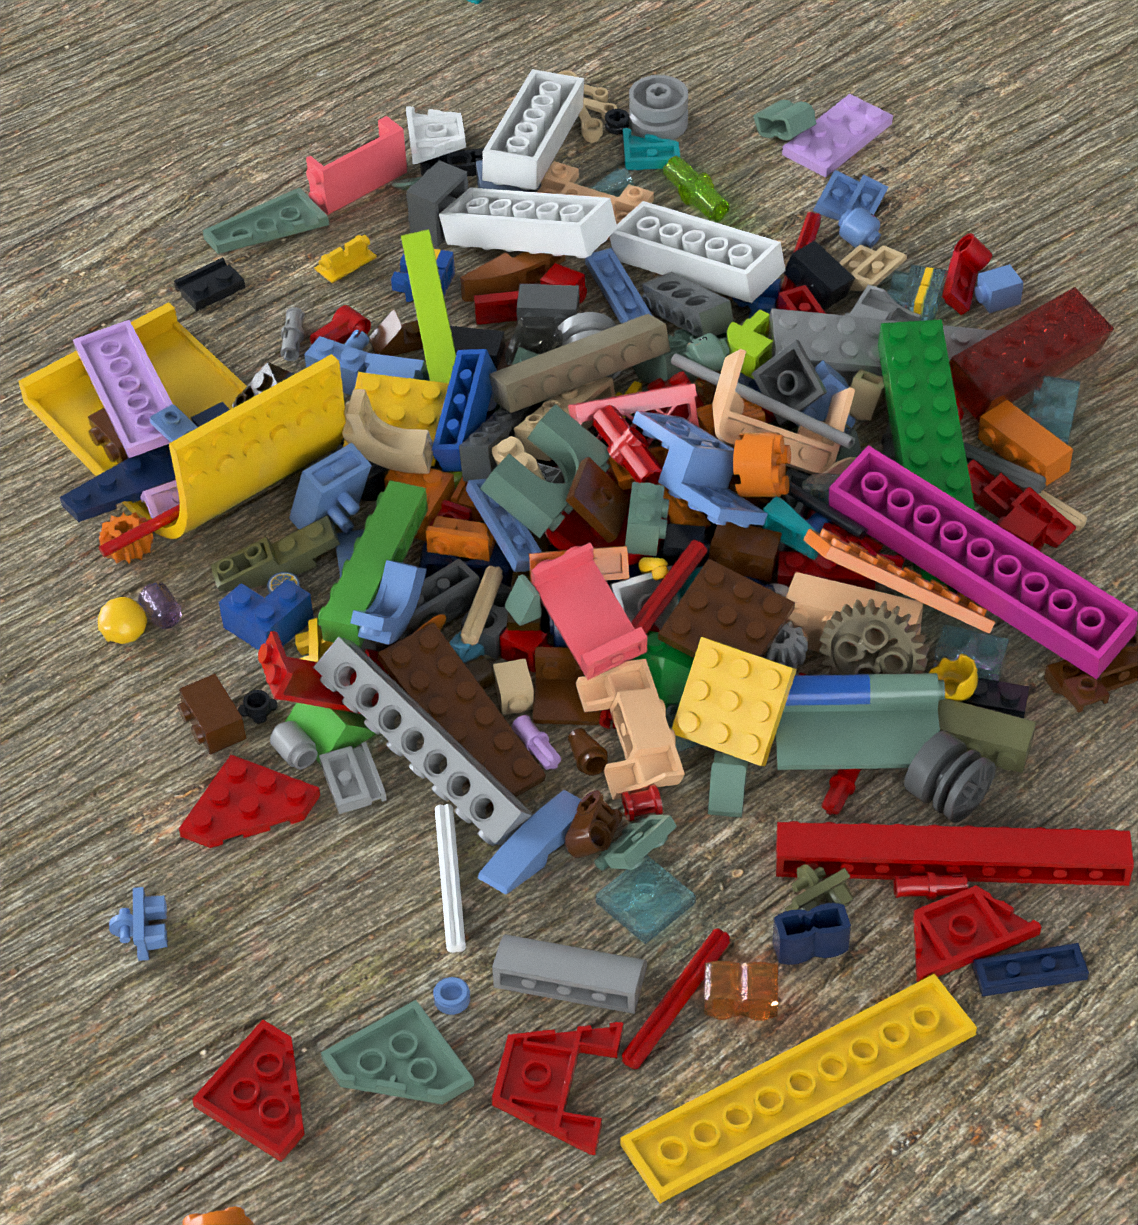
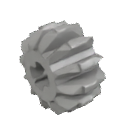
(788, 647)

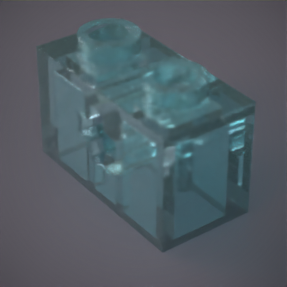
(1056, 405)

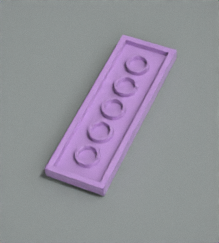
(125, 384)

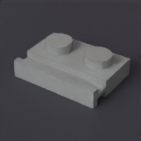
(352, 778)

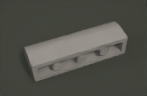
(568, 973)

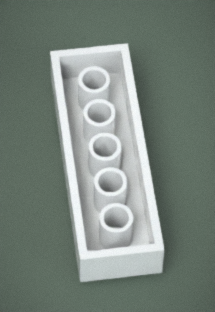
(533, 130)
(528, 222)
(698, 250)

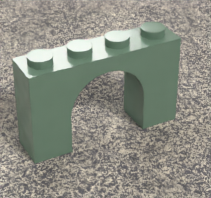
(532, 499)

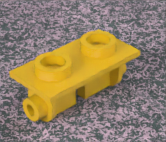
(341, 263)

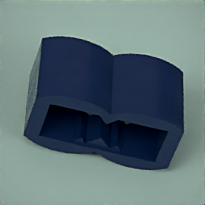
(812, 933)

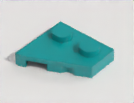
(648, 151)

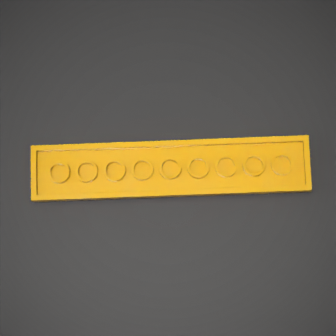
(796, 1088)

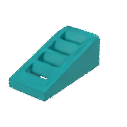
(793, 527)

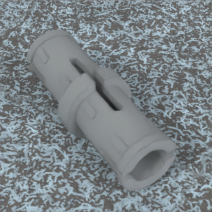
(292, 334)

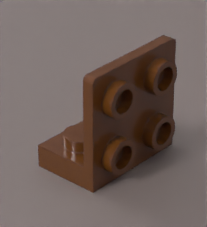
(556, 690)

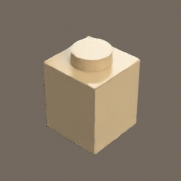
(867, 395)
(513, 686)

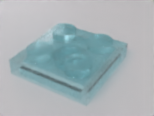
(645, 899)

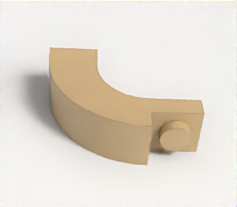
(382, 443)

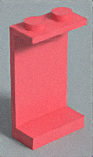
(359, 170)
(587, 612)

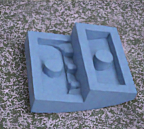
(846, 193)

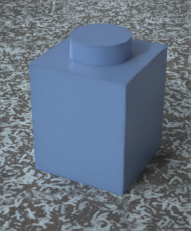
(999, 288)

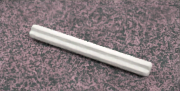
(450, 878)

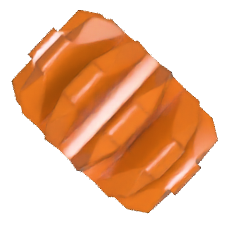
(120, 525)

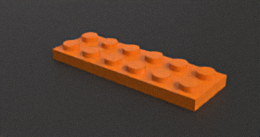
(902, 580)

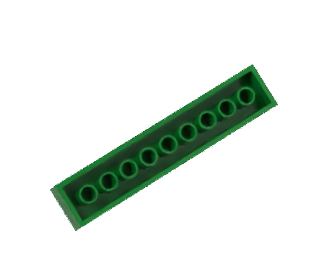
(924, 409)

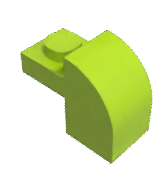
(753, 339)

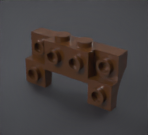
(1084, 689)

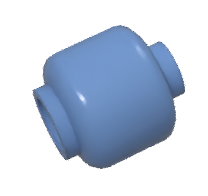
(859, 227)

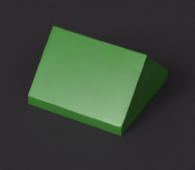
(330, 727)

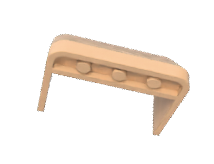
(808, 449)

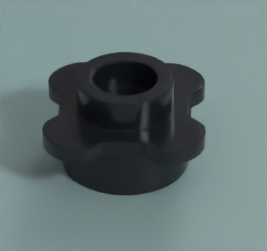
(257, 706)

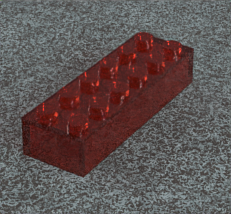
(1024, 351)

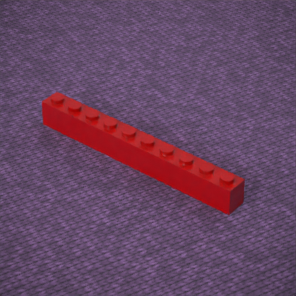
(979, 852)

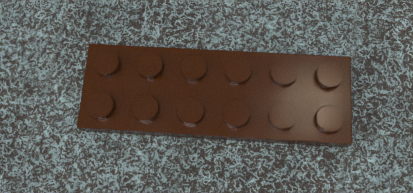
(451, 695)

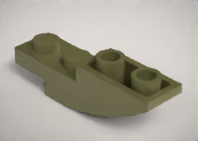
(262, 560)

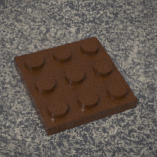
(726, 610)

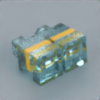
(919, 290)

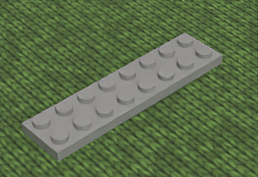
(849, 341)

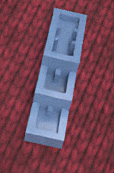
(531, 844)

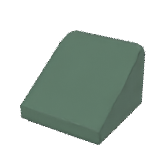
(523, 601)

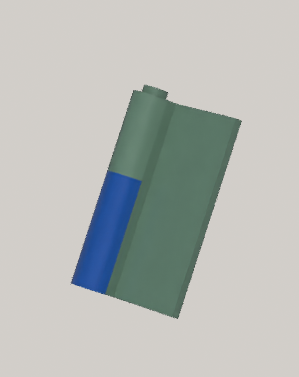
(857, 720)

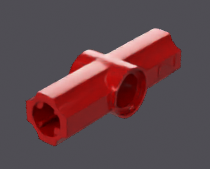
(627, 445)

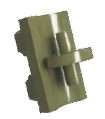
(832, 888)

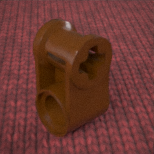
(592, 826)

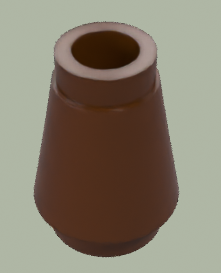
(587, 752)

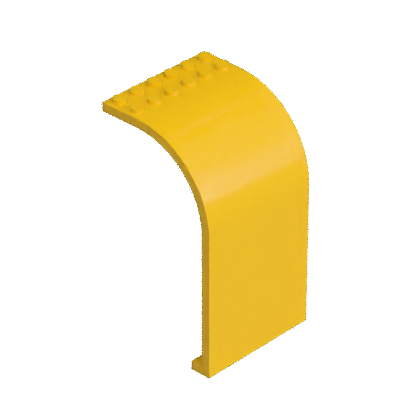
(222, 458)

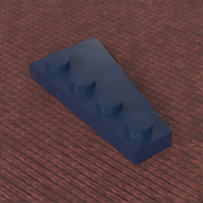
(120, 484)

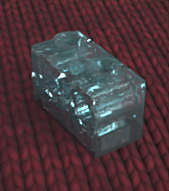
(985, 649)

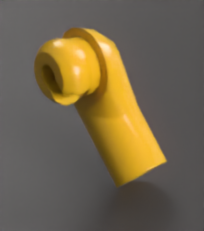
(656, 566)

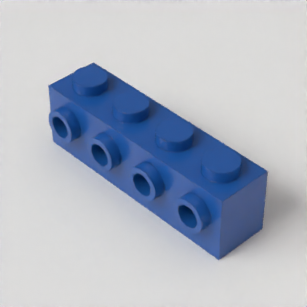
(463, 406)

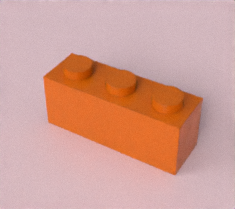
(1024, 441)

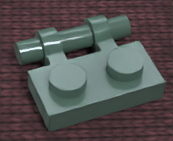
(636, 842)

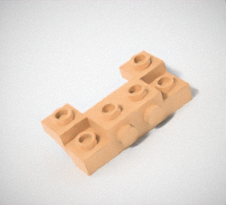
(561, 180)
(640, 727)

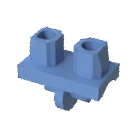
(145, 936)

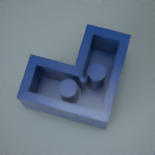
(254, 617)

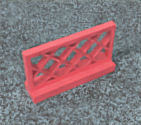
(642, 402)

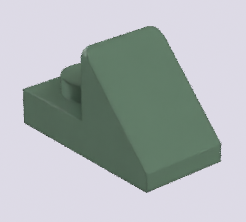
(727, 785)

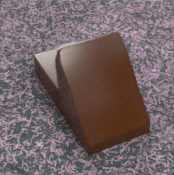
(394, 337)

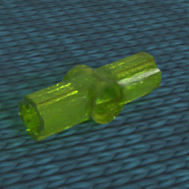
(696, 189)

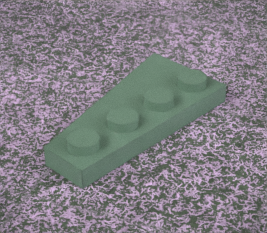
(272, 220)

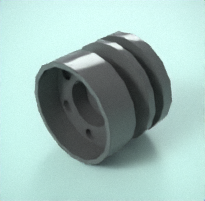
(949, 776)

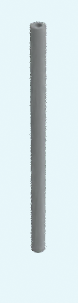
(767, 403)

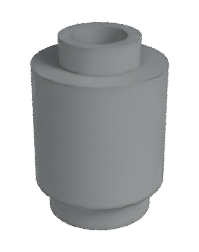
(293, 745)

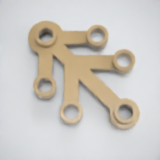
(592, 127)

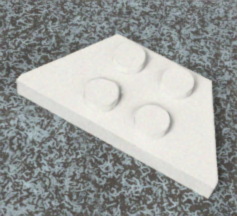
(434, 133)

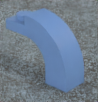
(393, 604)

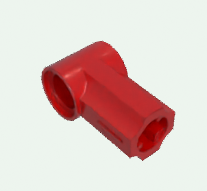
(342, 326)

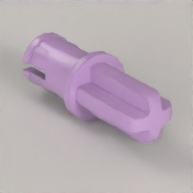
(536, 742)

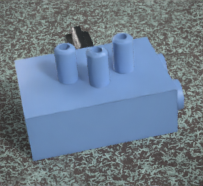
(333, 488)

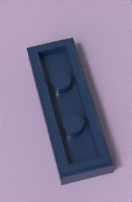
(1030, 969)

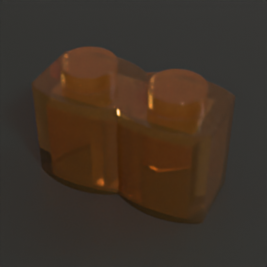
(741, 990)

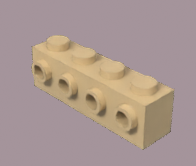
(592, 391)

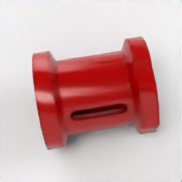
(642, 803)

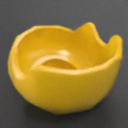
(122, 620)
(959, 677)

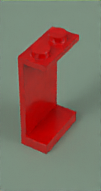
(298, 679)

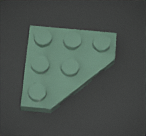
(400, 1058)

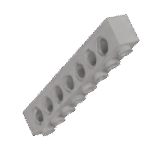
(336, 669)

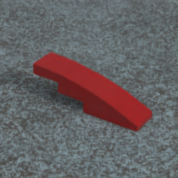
(1002, 496)

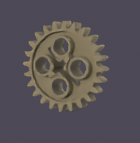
(857, 627)

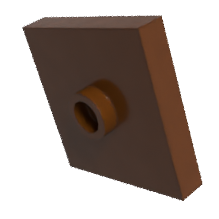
(598, 499)

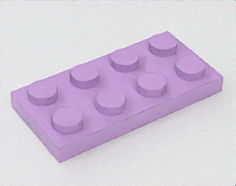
(837, 135)

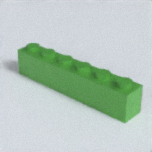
(385, 537)

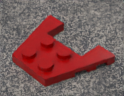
(538, 1078)

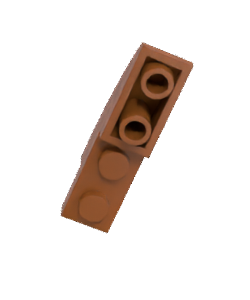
(507, 274)

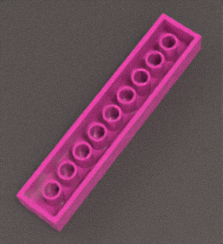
(984, 562)

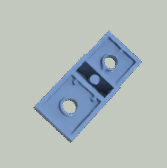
(698, 469)

